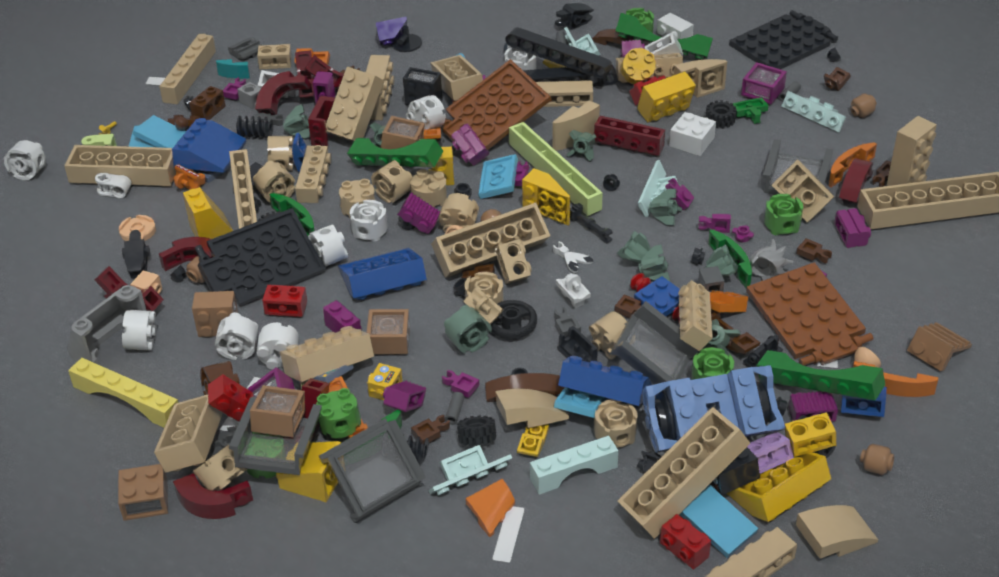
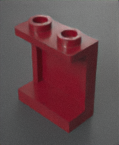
(318, 120)

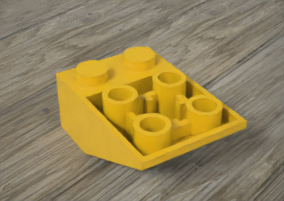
(547, 194)

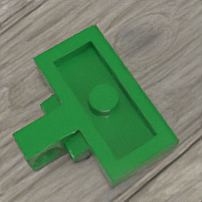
(751, 108)

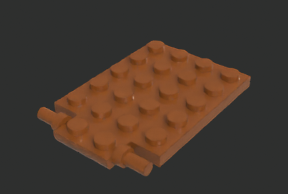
(496, 104)
(809, 315)

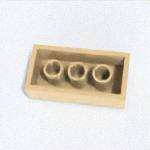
(381, 67)
(456, 76)
(354, 104)
(912, 152)
(326, 353)
(187, 434)

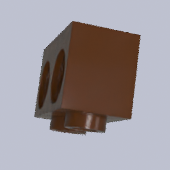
(208, 103)

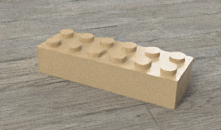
(139, 164)
(476, 243)
(684, 471)

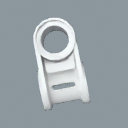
(113, 185)

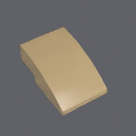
(706, 74)
(577, 119)
(801, 183)
(529, 406)
(835, 530)

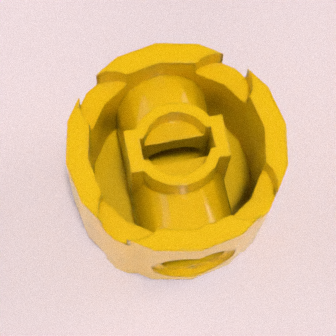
(638, 65)

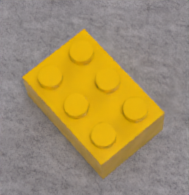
(666, 97)

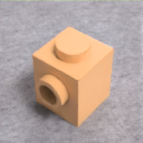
(147, 279)

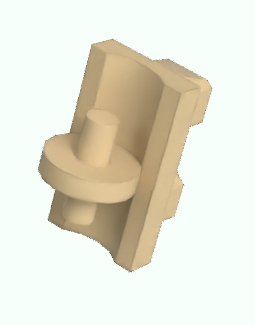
(483, 305)

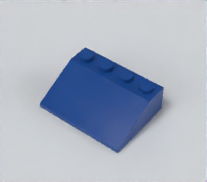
(206, 146)
(383, 273)
(603, 380)

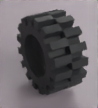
(722, 113)
(476, 430)

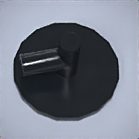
(407, 42)

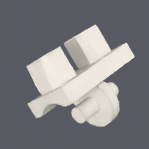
(573, 289)

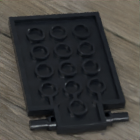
(784, 40)
(258, 256)

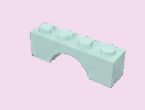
(550, 471)

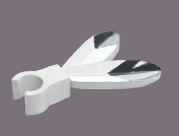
(571, 258)

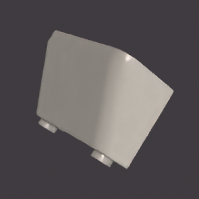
(102, 323)

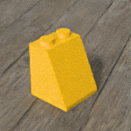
(204, 215)
(315, 478)

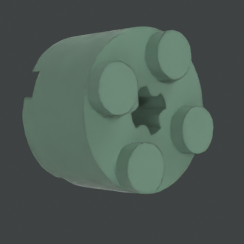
(467, 329)

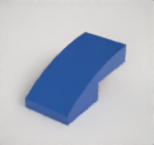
(298, 151)

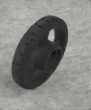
(511, 319)

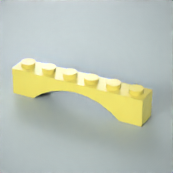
(94, 378)

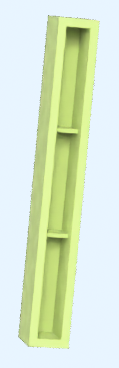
(548, 160)

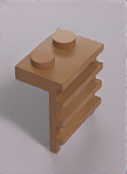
(936, 345)

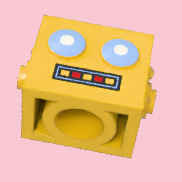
(381, 378)

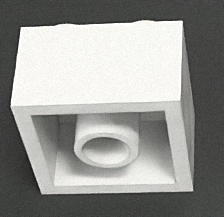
(692, 133)

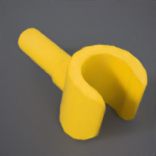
(106, 129)

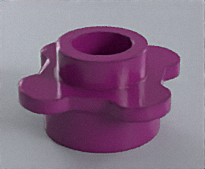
(742, 233)

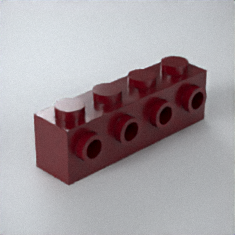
(629, 135)

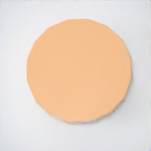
(142, 223)

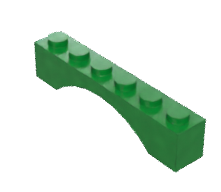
(631, 27)
(419, 154)
(857, 382)

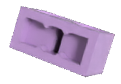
(771, 450)

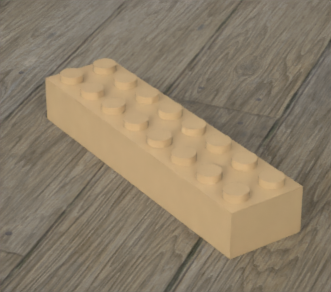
(930, 200)

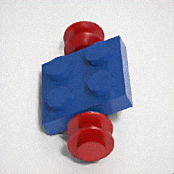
(659, 294)

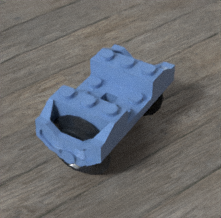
(734, 394)

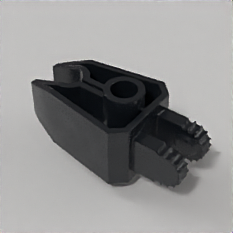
(574, 15)
(135, 254)

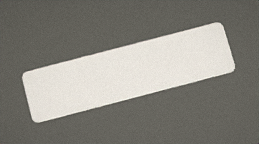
(508, 534)

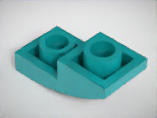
(228, 69)

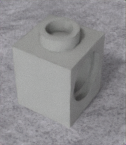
(248, 94)

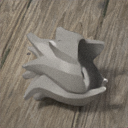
(768, 261)

